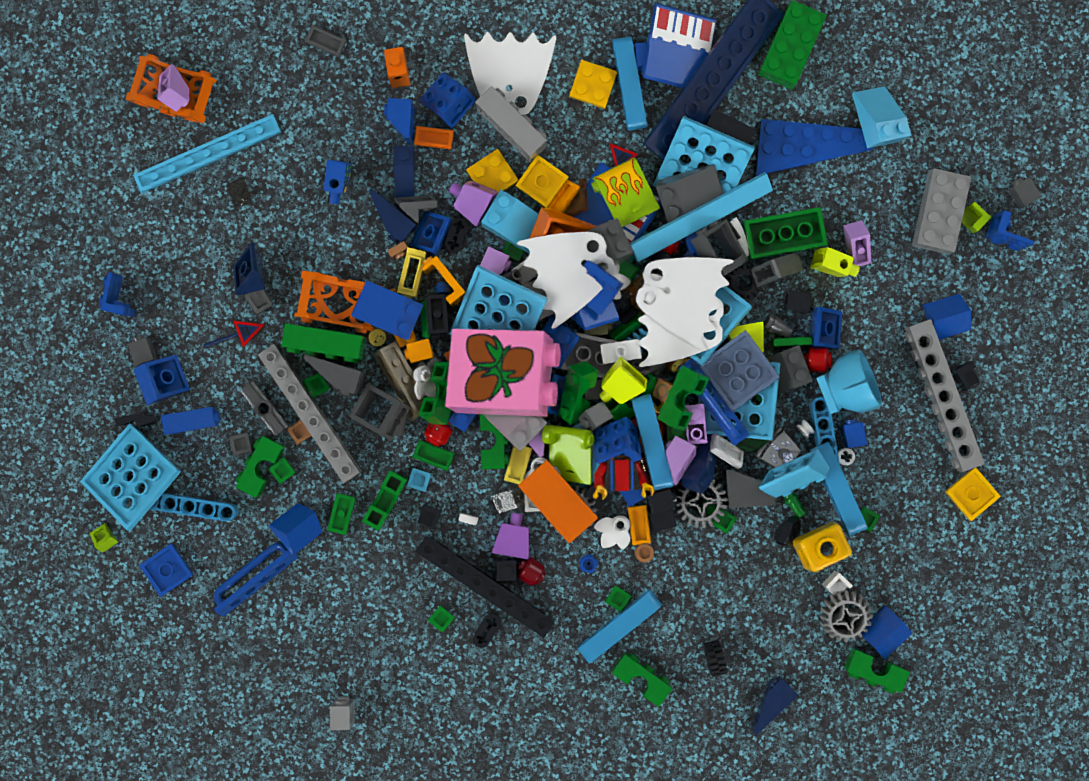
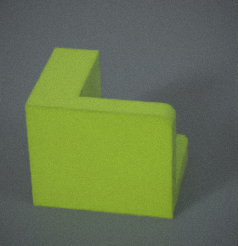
(974, 217)

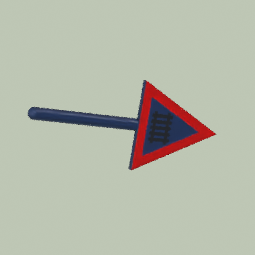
(622, 155)
(245, 331)

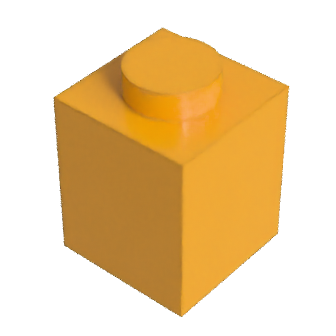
(419, 351)

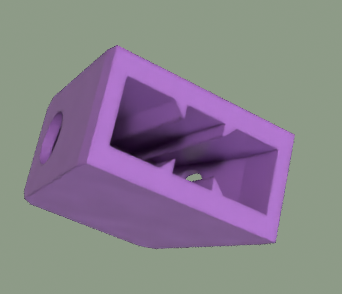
(473, 200)
(513, 538)

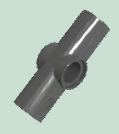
(257, 399)

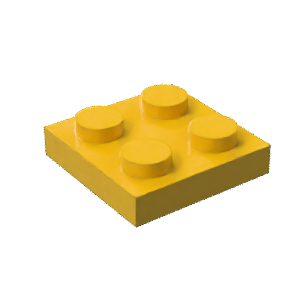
(593, 84)
(493, 172)
(541, 181)
(972, 494)

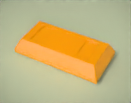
(564, 196)
(639, 524)

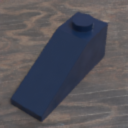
(404, 171)
(395, 222)
(701, 469)
(774, 701)

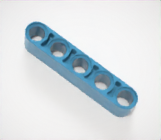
(629, 83)
(828, 432)
(652, 442)
(841, 493)
(199, 507)
(619, 626)

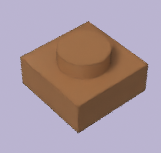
(398, 251)

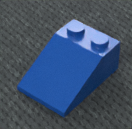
(387, 310)

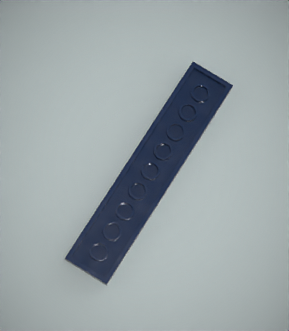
(716, 72)

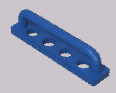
(734, 434)
(226, 606)

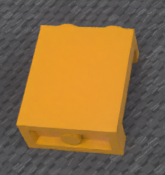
(434, 263)

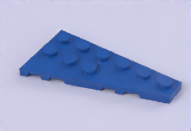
(797, 144)

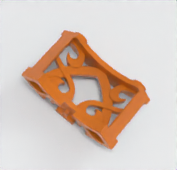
(146, 96)
(319, 281)

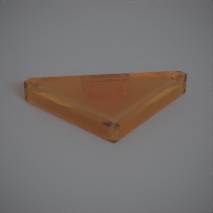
(579, 203)

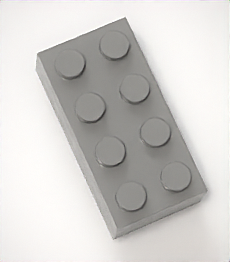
(511, 124)
(941, 211)

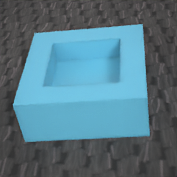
(419, 479)

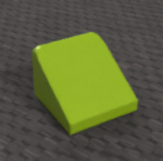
(103, 538)

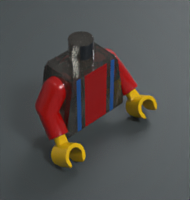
(620, 475)

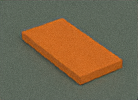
(557, 501)

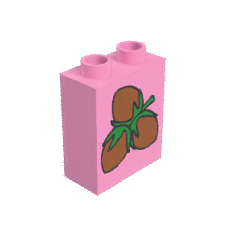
(501, 372)

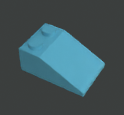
(880, 117)
(510, 219)

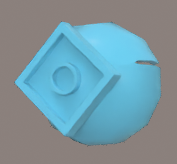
(850, 384)

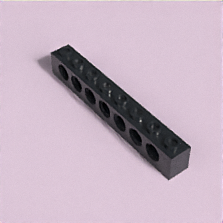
(485, 585)

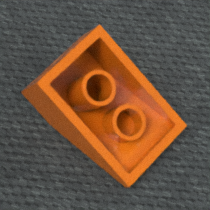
(556, 222)

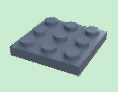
(739, 370)

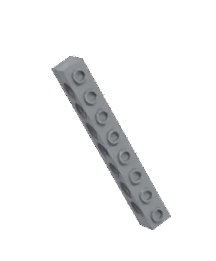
(309, 413)
(973, 456)

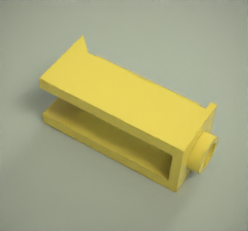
(421, 256)

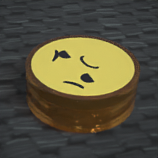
(377, 337)
(674, 365)

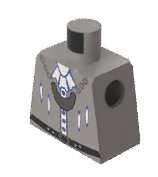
(779, 450)

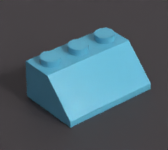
(795, 474)

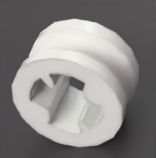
(805, 429)
(848, 451)

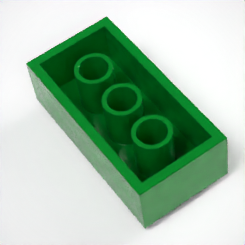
(792, 44)
(785, 234)
(324, 342)

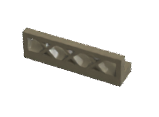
(399, 377)

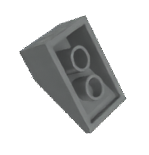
(688, 191)
(617, 244)
(342, 378)

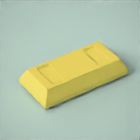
(517, 465)

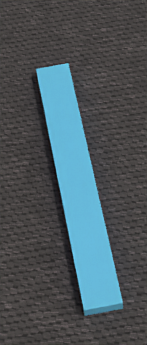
(207, 153)
(701, 216)

